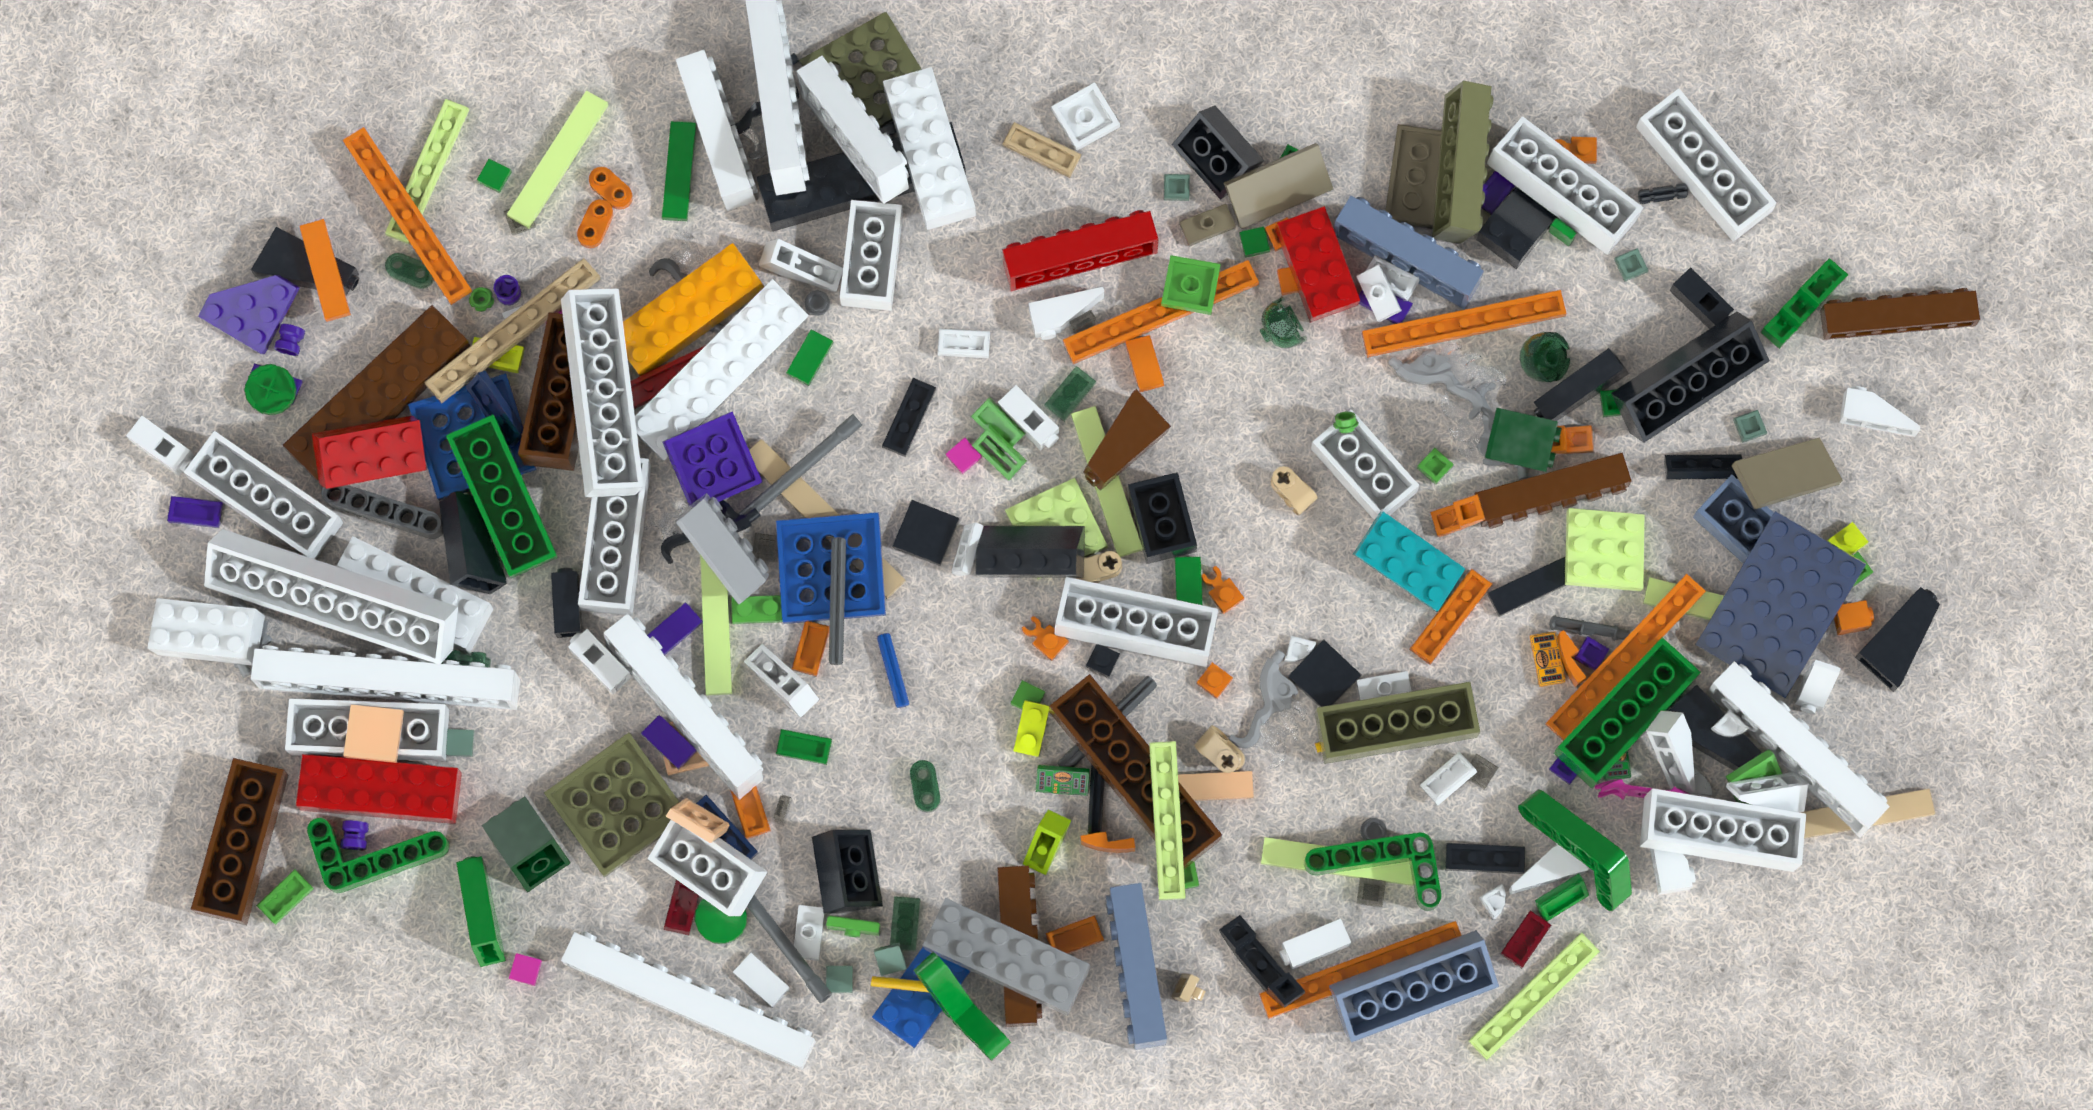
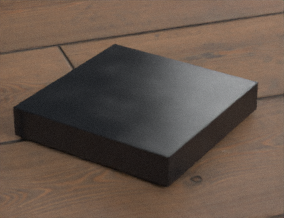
(926, 532)
(1324, 675)

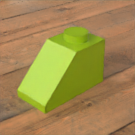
(1046, 841)

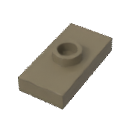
(1207, 224)

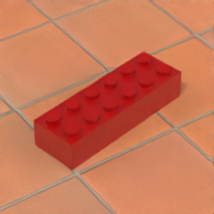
(1080, 250)
(378, 789)

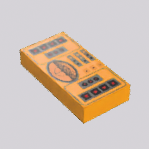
(1547, 659)

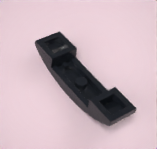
(1260, 963)

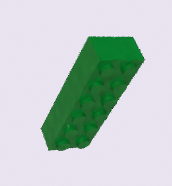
(502, 496)
(1626, 712)

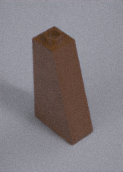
(1127, 439)

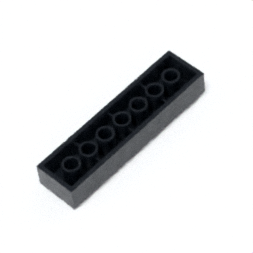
(829, 191)

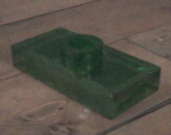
(1070, 393)
(905, 922)

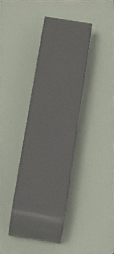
(394, 515)

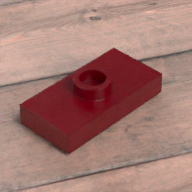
(681, 909)
(1525, 939)

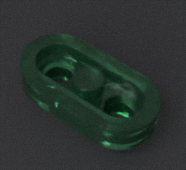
(408, 271)
(465, 660)
(925, 786)

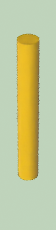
(895, 983)

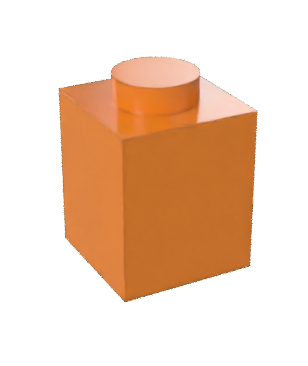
(1853, 618)

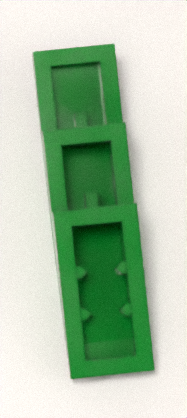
(1804, 303)

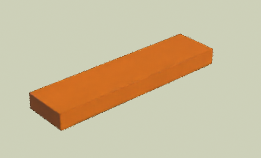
(325, 270)
(1450, 616)

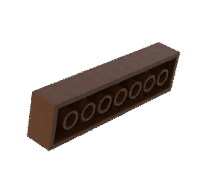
(384, 384)
(1124, 762)

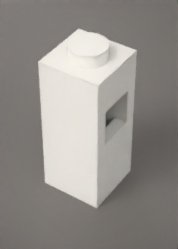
(1029, 418)
(160, 446)
(599, 661)
(1315, 944)

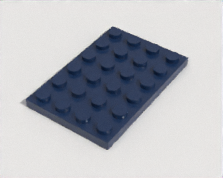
(1781, 603)

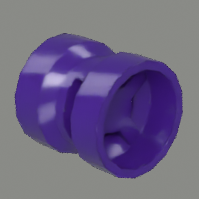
(505, 285)
(290, 336)
(354, 835)

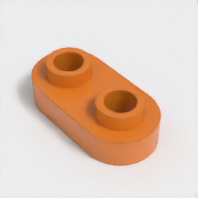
(609, 187)
(595, 223)

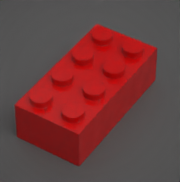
(1317, 264)
(369, 452)

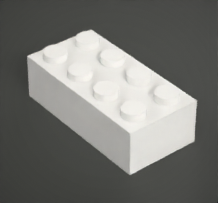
(871, 255)
(1365, 468)
(205, 631)
(709, 869)

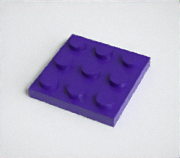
(712, 460)

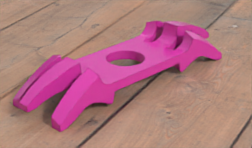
(1620, 789)

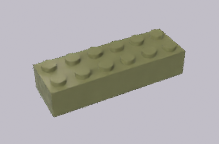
(1462, 162)
(1397, 722)

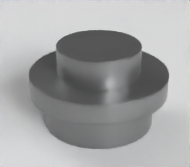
(817, 303)
(1373, 829)

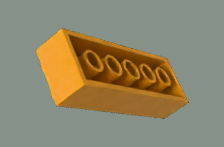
(689, 309)

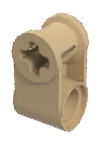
(1295, 492)
(1094, 567)
(1217, 748)

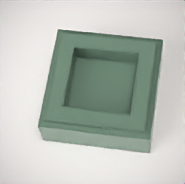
(1176, 187)
(1631, 265)
(1750, 426)
(460, 742)
(890, 959)
(839, 979)

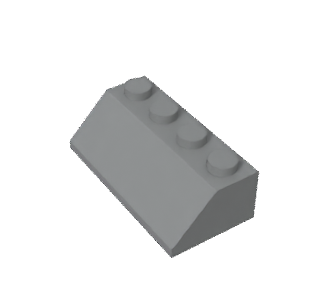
(722, 547)

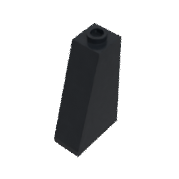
(287, 257)
(1581, 386)
(468, 546)
(1896, 644)
(1701, 716)

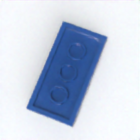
(913, 1012)

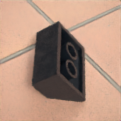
(1216, 150)
(846, 871)

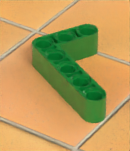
(1584, 843)
(1382, 857)
(371, 860)
(959, 1007)

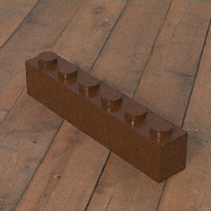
(1899, 314)
(1554, 489)
(1017, 912)

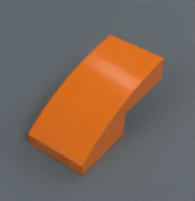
(1144, 363)
(1574, 440)
(1458, 516)
(1568, 651)
(1099, 842)

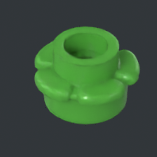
(477, 294)
(1345, 422)

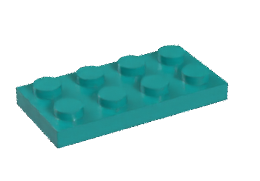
(1409, 561)

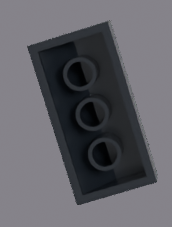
(1031, 552)

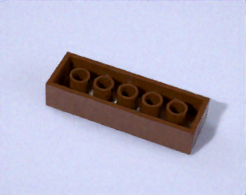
(550, 421)
(239, 841)

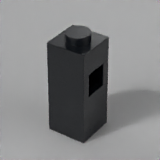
(1701, 299)
(565, 599)

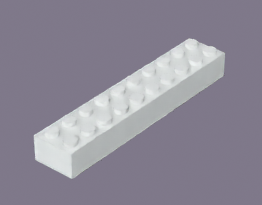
(331, 596)
(385, 678)

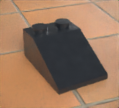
(1515, 227)

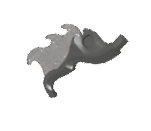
(684, 263)

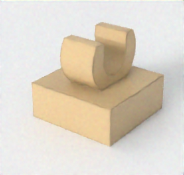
(1187, 989)

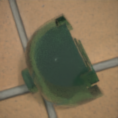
(1281, 325)
(1545, 357)

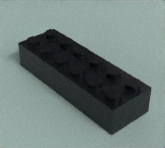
(1690, 376)

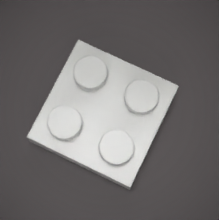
(1085, 116)

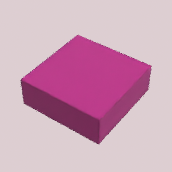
(963, 455)
(525, 969)

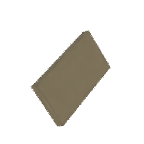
(1414, 176)
(1278, 185)
(1787, 473)

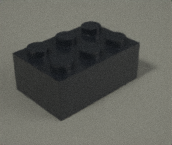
(1162, 518)

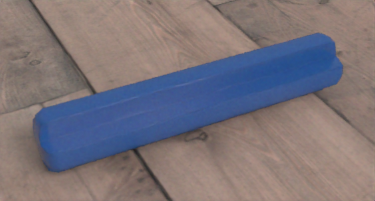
(893, 670)

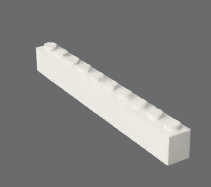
(688, 1000)

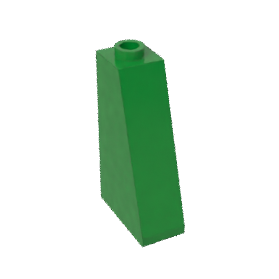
(480, 911)

